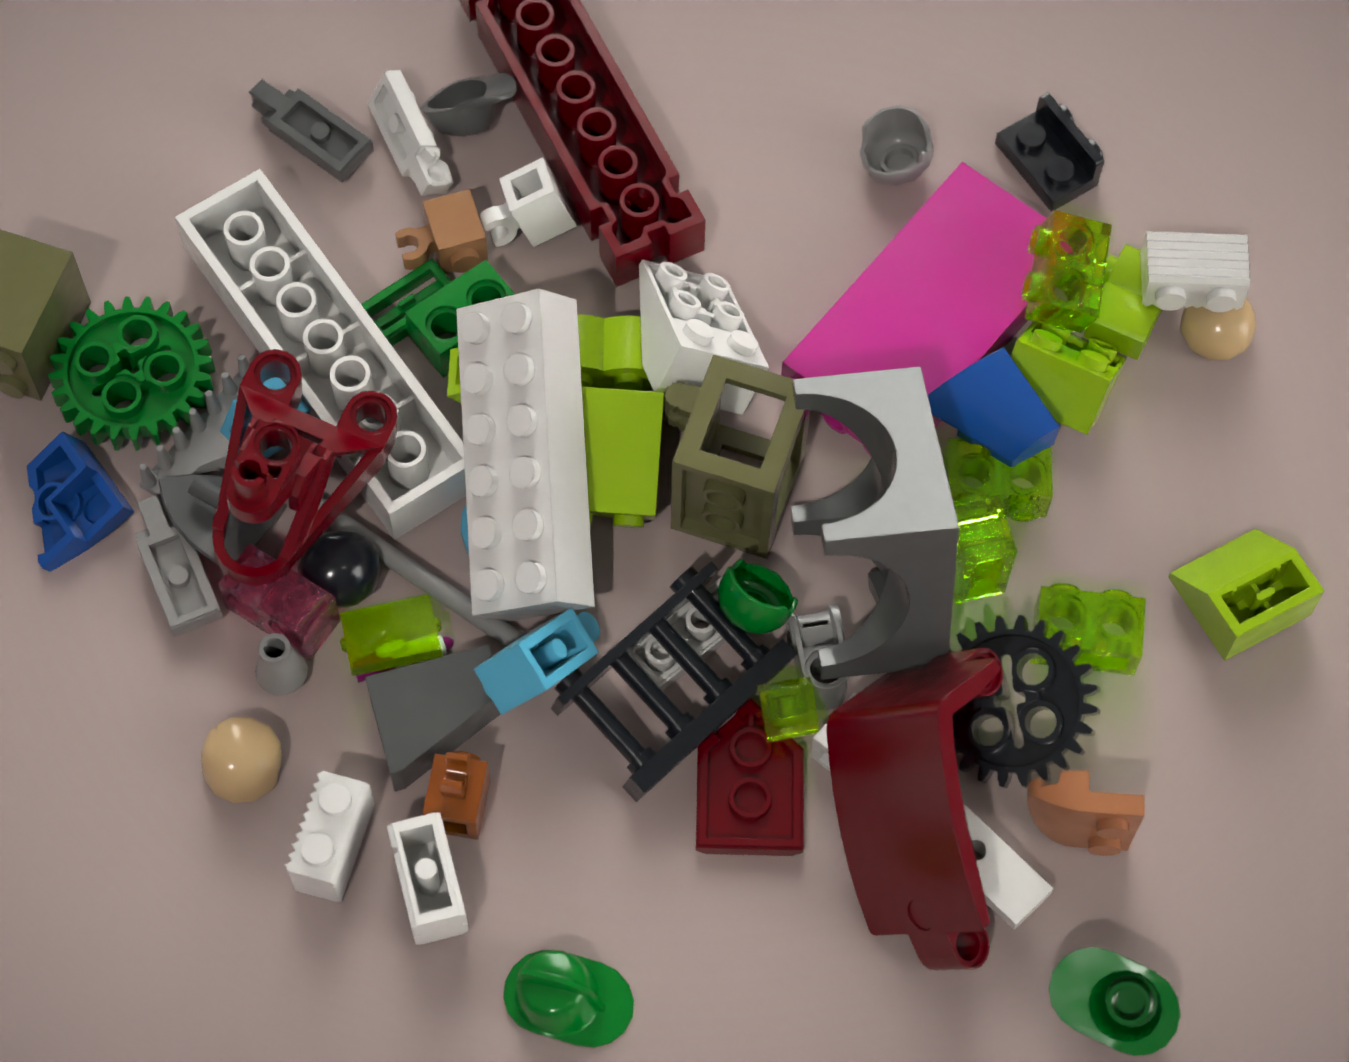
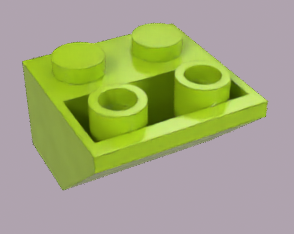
(1068, 373)
(1247, 591)

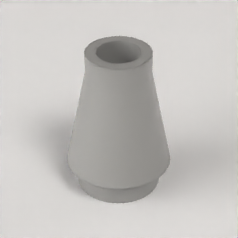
(279, 665)

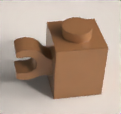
(449, 231)

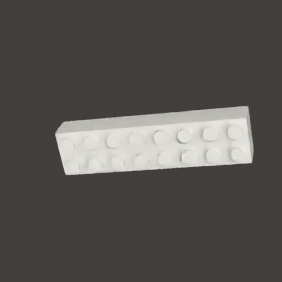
(298, 303)

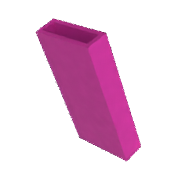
(934, 294)

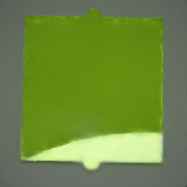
(390, 635)

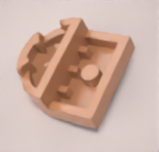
(1083, 817)

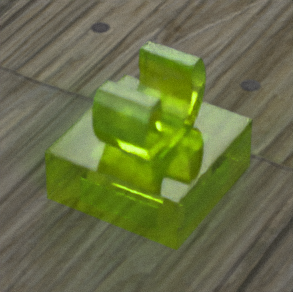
(788, 709)

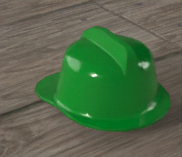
(568, 998)
(1115, 1001)

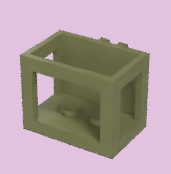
(721, 496)

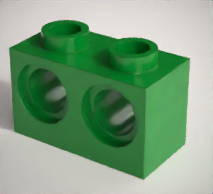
(439, 314)

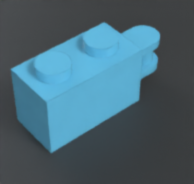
(539, 659)

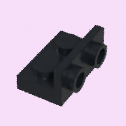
(1052, 153)

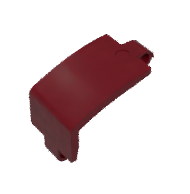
(906, 808)

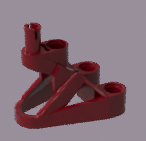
(258, 487)

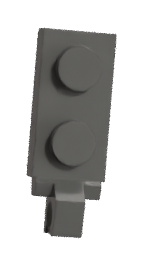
(311, 129)

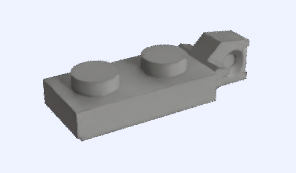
(175, 572)

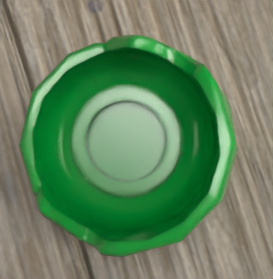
(755, 598)

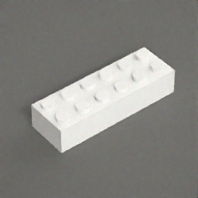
(524, 456)

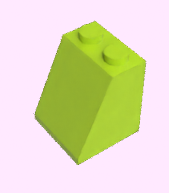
(622, 453)

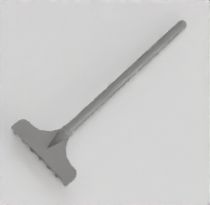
(205, 450)

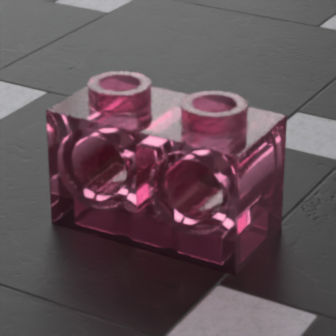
(285, 606)

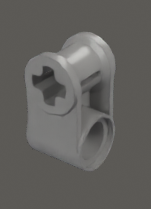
(806, 636)

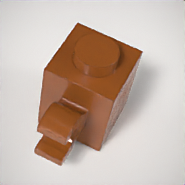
(459, 792)

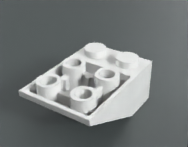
(688, 322)

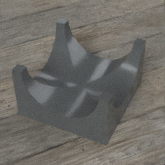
(891, 514)

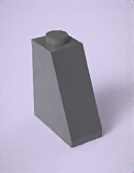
(429, 711)

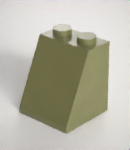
(37, 303)

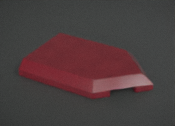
(749, 790)

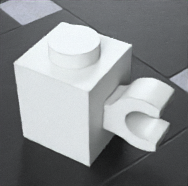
(533, 204)

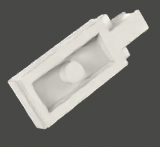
(408, 135)

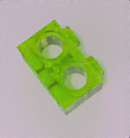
(1077, 275)
(1019, 503)
(984, 548)
(1087, 614)

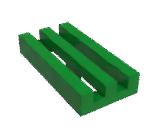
(387, 323)

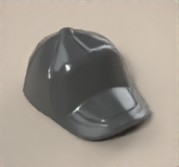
(468, 104)

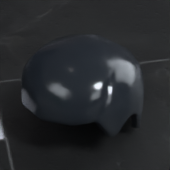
(342, 566)

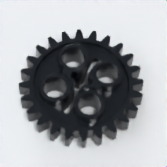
(1060, 692)

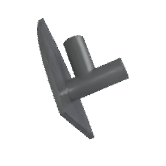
(191, 507)

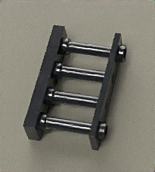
(683, 729)

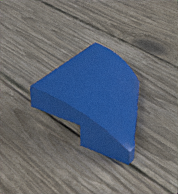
(996, 409)
(73, 500)

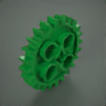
(108, 342)

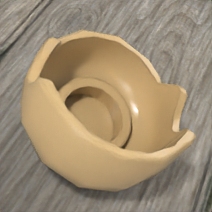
(1218, 333)
(241, 759)

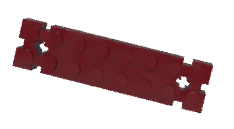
(591, 132)

